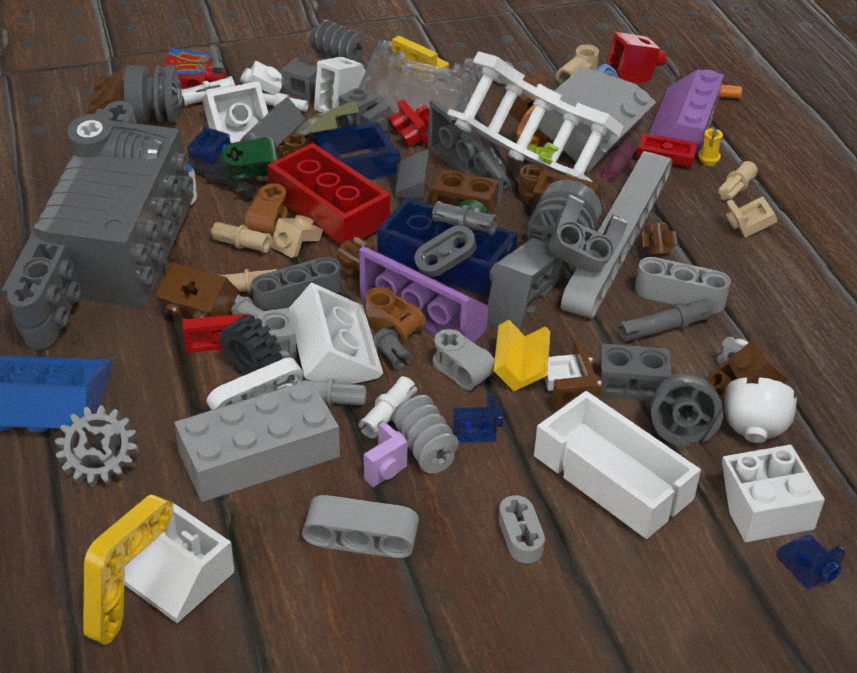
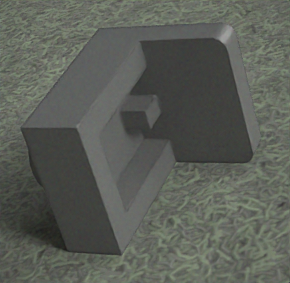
(364, 100)
(378, 112)

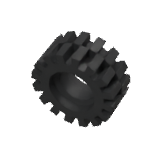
(249, 345)

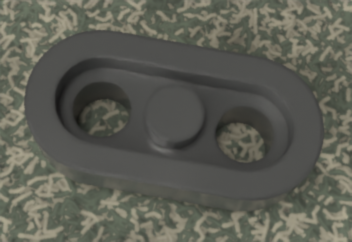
(443, 249)

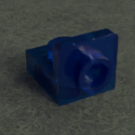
(209, 144)
(478, 423)
(811, 561)

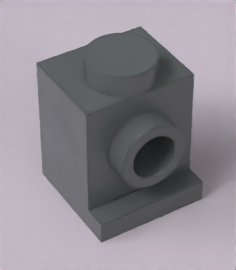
(299, 80)

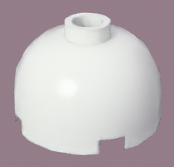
(759, 409)

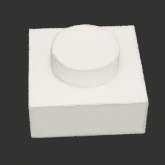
(561, 367)

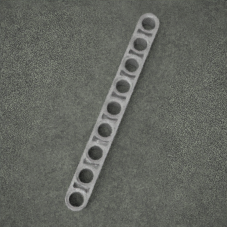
(586, 289)

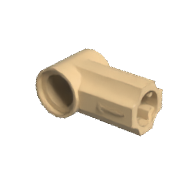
(585, 56)

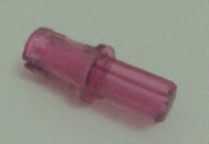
(619, 161)

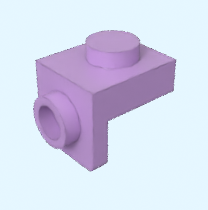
(387, 458)

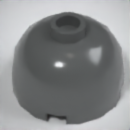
(686, 409)

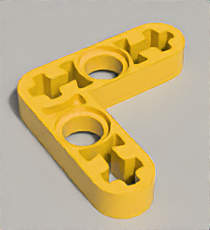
(107, 561)

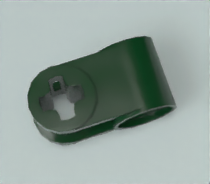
(250, 158)

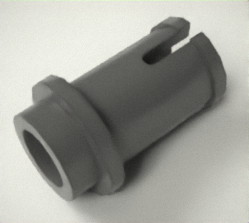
(388, 343)

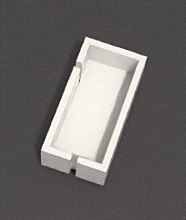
(616, 463)

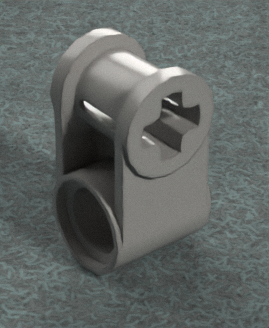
(461, 360)

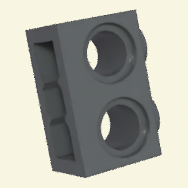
(632, 370)

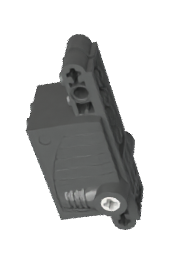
(103, 224)

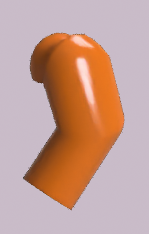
(731, 92)

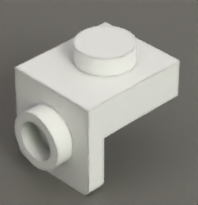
(269, 77)

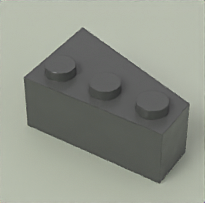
(520, 281)

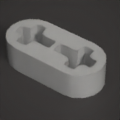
(527, 527)

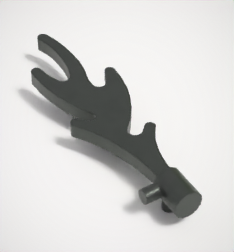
(216, 173)

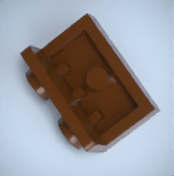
(106, 91)

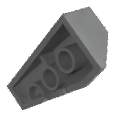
(460, 148)

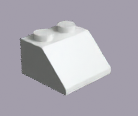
(235, 109)

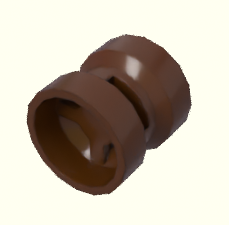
(529, 177)

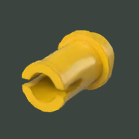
(710, 151)

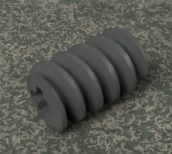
(337, 41)

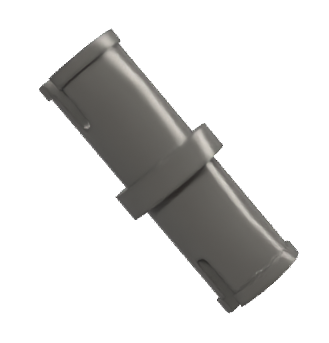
(466, 217)

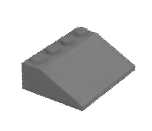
(603, 93)

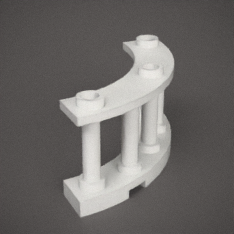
(544, 100)

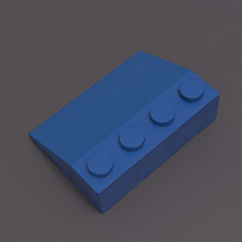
(48, 390)

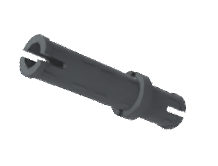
(677, 317)

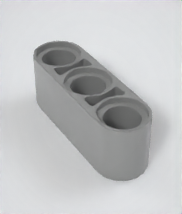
(681, 283)
(361, 526)

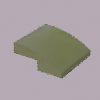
(325, 121)

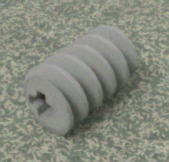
(426, 433)

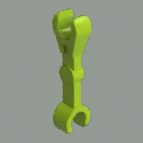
(545, 153)

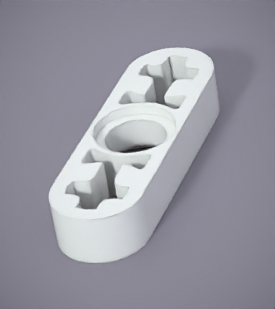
(265, 380)

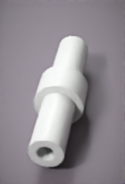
(275, 99)

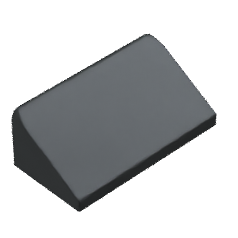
(413, 176)

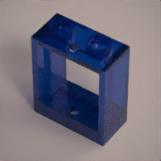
(358, 138)

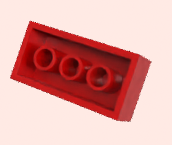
(330, 193)

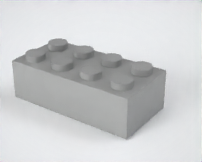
(257, 440)

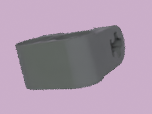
(584, 238)

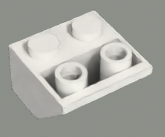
(770, 493)
(180, 566)

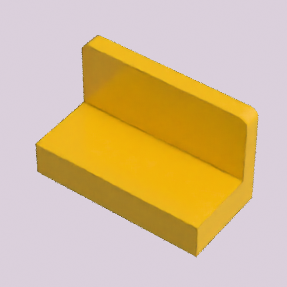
(417, 52)
(520, 357)

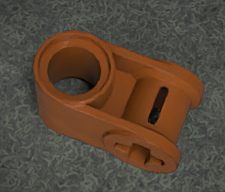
(267, 209)
(390, 311)

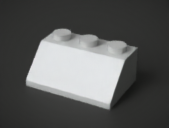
(333, 338)

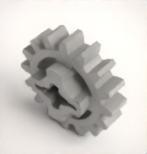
(86, 455)

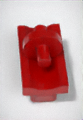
(411, 124)

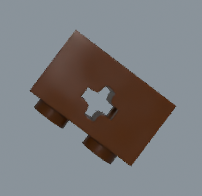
(196, 292)

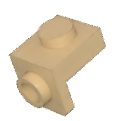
(751, 216)
(291, 233)

